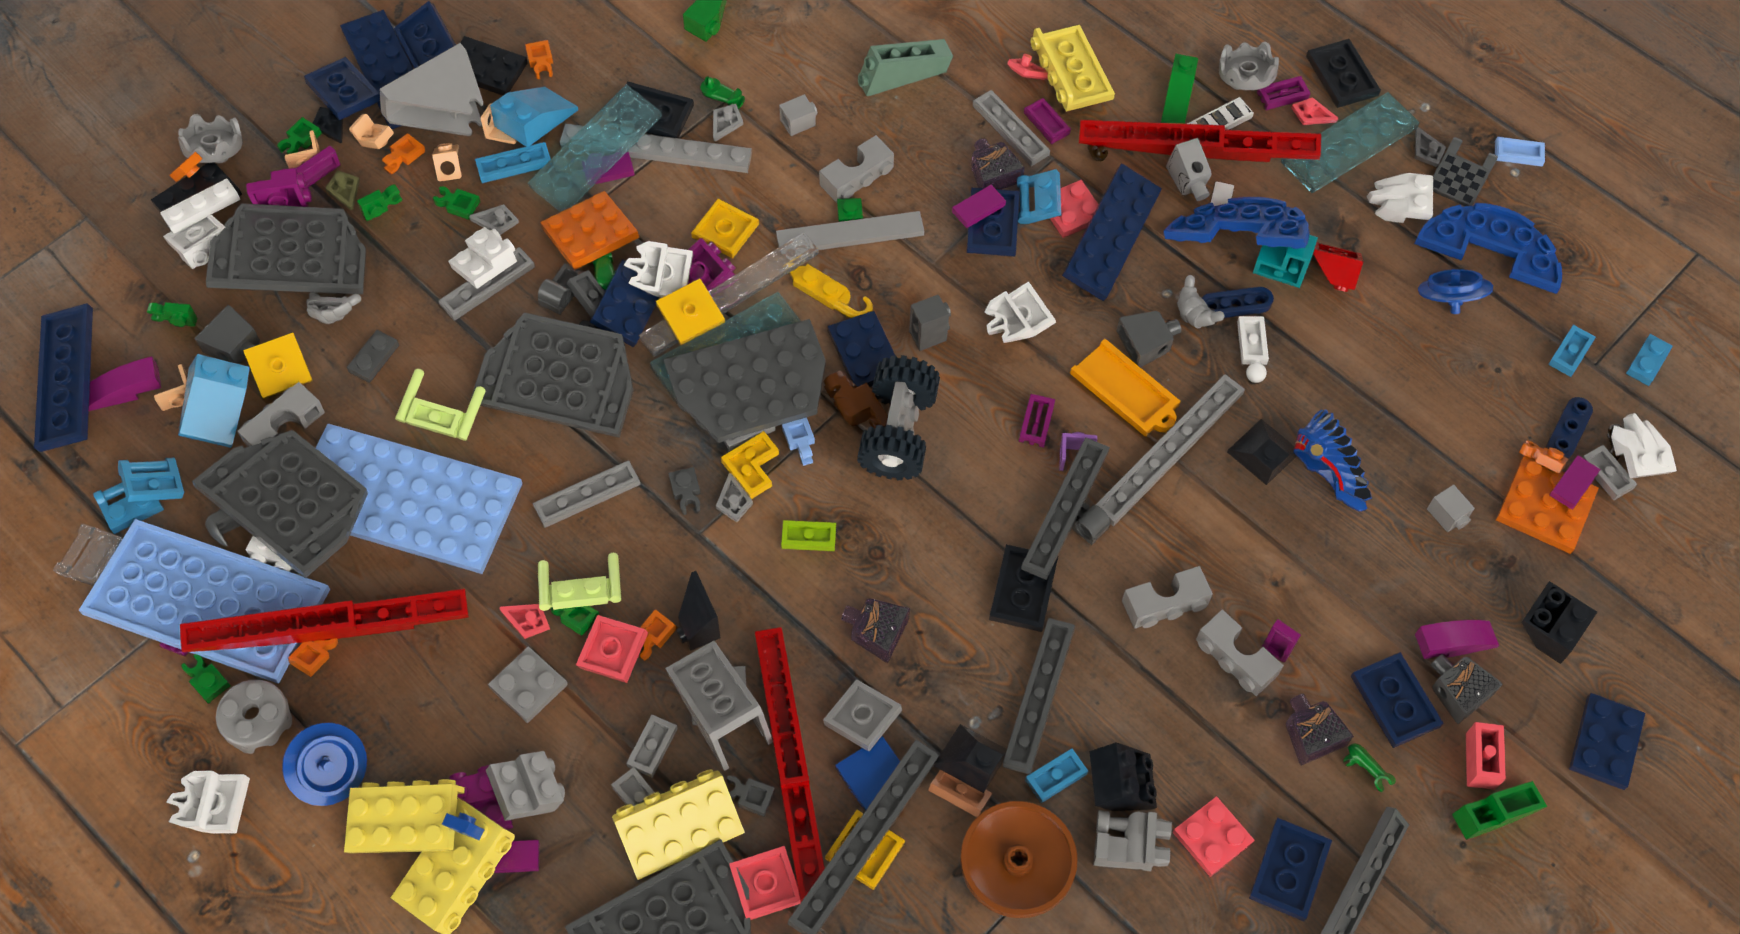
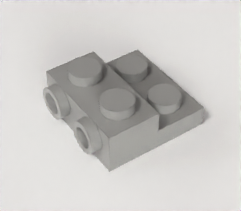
(526, 786)

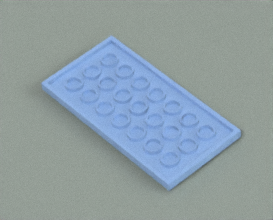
(423, 499)
(175, 580)

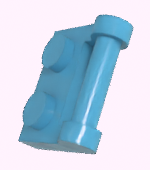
(1047, 196)
(151, 485)
(123, 513)

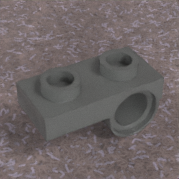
(555, 293)
(1091, 523)

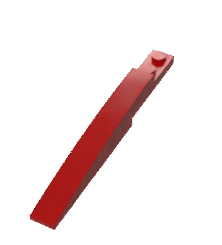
(1214, 140)
(323, 622)
(790, 759)

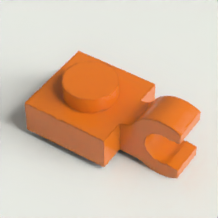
(404, 150)

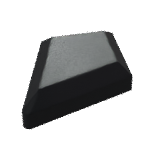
(329, 124)

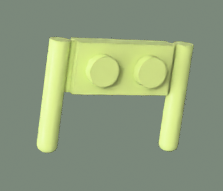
(435, 416)
(579, 591)

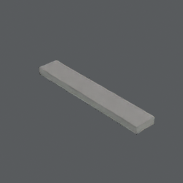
(858, 231)

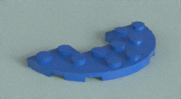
(1266, 216)
(1498, 231)

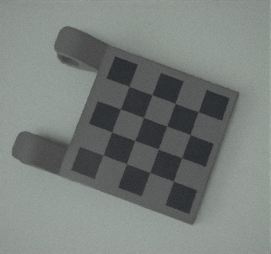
(1460, 178)

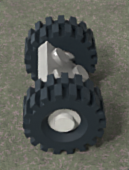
(895, 448)

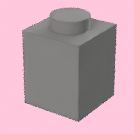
(798, 115)
(1451, 509)

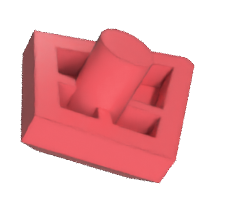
(1025, 68)
(1313, 112)
(526, 619)

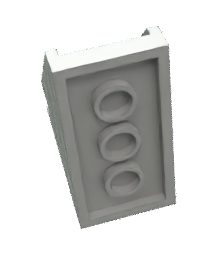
(435, 95)
(716, 696)

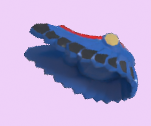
(1330, 454)

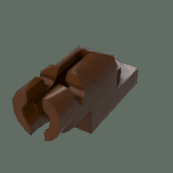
(855, 402)

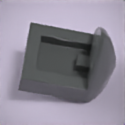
(219, 524)

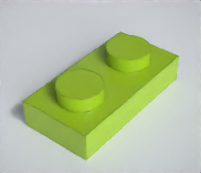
(808, 535)

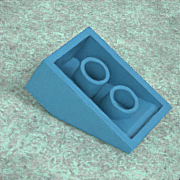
(530, 113)
(213, 400)

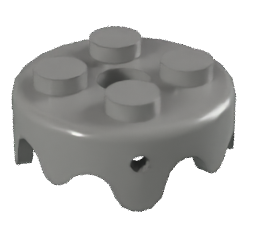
(1248, 66)
(211, 140)
(260, 731)

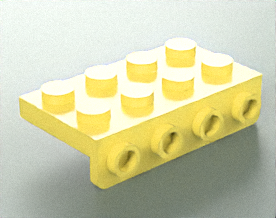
(1072, 67)
(401, 817)
(677, 823)
(448, 882)

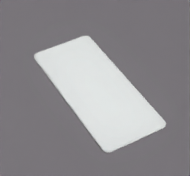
(1221, 193)

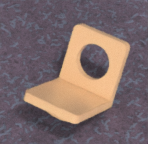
(492, 132)
(443, 153)
(296, 159)
(175, 396)

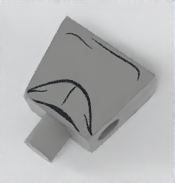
(1190, 169)

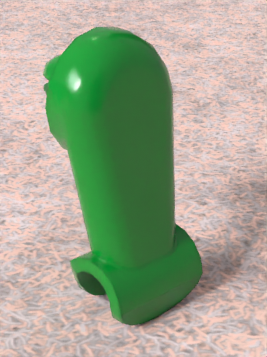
(715, 90)
(604, 270)
(1361, 756)

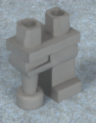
(1137, 847)

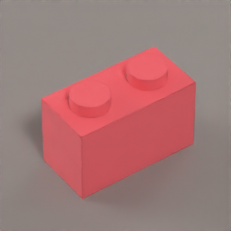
(1485, 756)

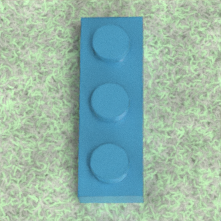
(512, 162)

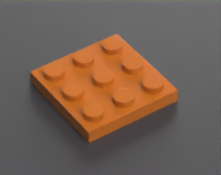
(589, 230)
(1539, 515)

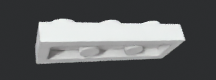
(200, 206)

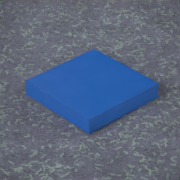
(868, 771)

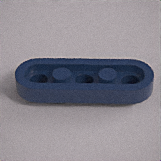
(1244, 298)
(1574, 418)

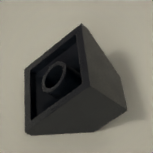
(1263, 451)
(697, 616)
(971, 758)

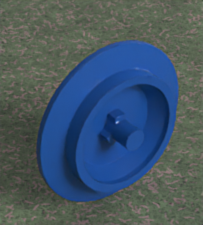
(1455, 287)
(324, 764)

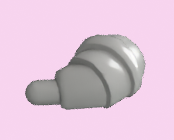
(330, 308)
(1194, 308)

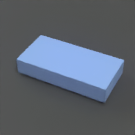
(1520, 151)

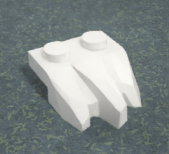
(1403, 197)
(660, 268)
(1018, 314)
(1643, 448)
(210, 801)

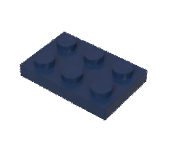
(424, 35)
(342, 88)
(998, 231)
(624, 307)
(860, 346)
(1396, 700)
(1607, 741)
(1290, 869)

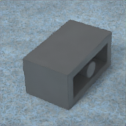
(929, 322)

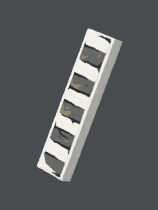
(1228, 115)

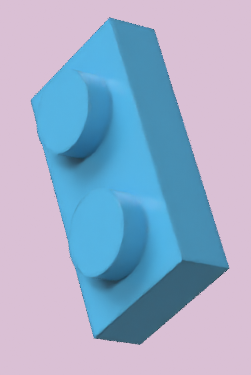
(1572, 350)
(1649, 359)
(1056, 775)

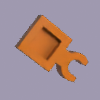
(540, 57)
(187, 168)
(1550, 458)
(659, 631)
(312, 655)

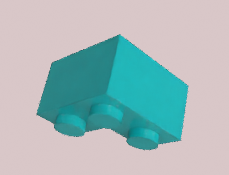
(1285, 263)

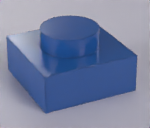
(463, 824)

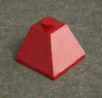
(1339, 265)

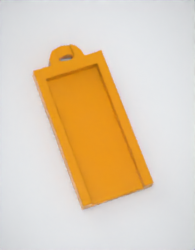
(1127, 389)

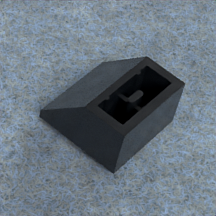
(1557, 622)
(1122, 778)

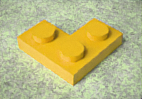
(746, 460)

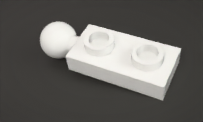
(1253, 346)

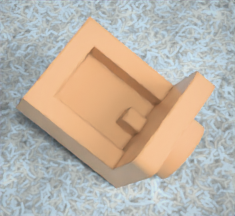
(370, 134)

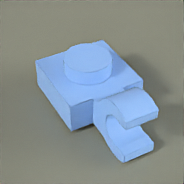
(800, 436)

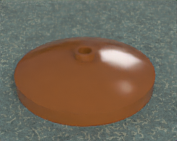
(1024, 834)

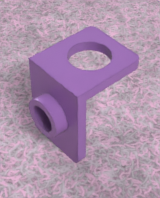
(1071, 441)

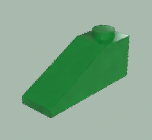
(704, 18)
(1179, 89)

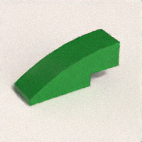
(1499, 809)

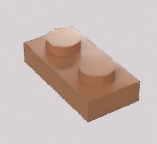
(959, 793)

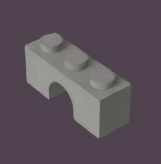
(843, 181)
(294, 405)
(1148, 607)
(1252, 671)

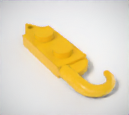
(826, 290)

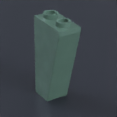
(903, 64)

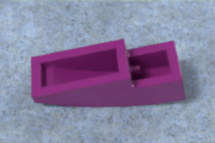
(124, 383)
(1455, 638)

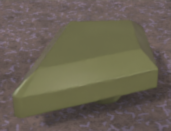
(344, 188)

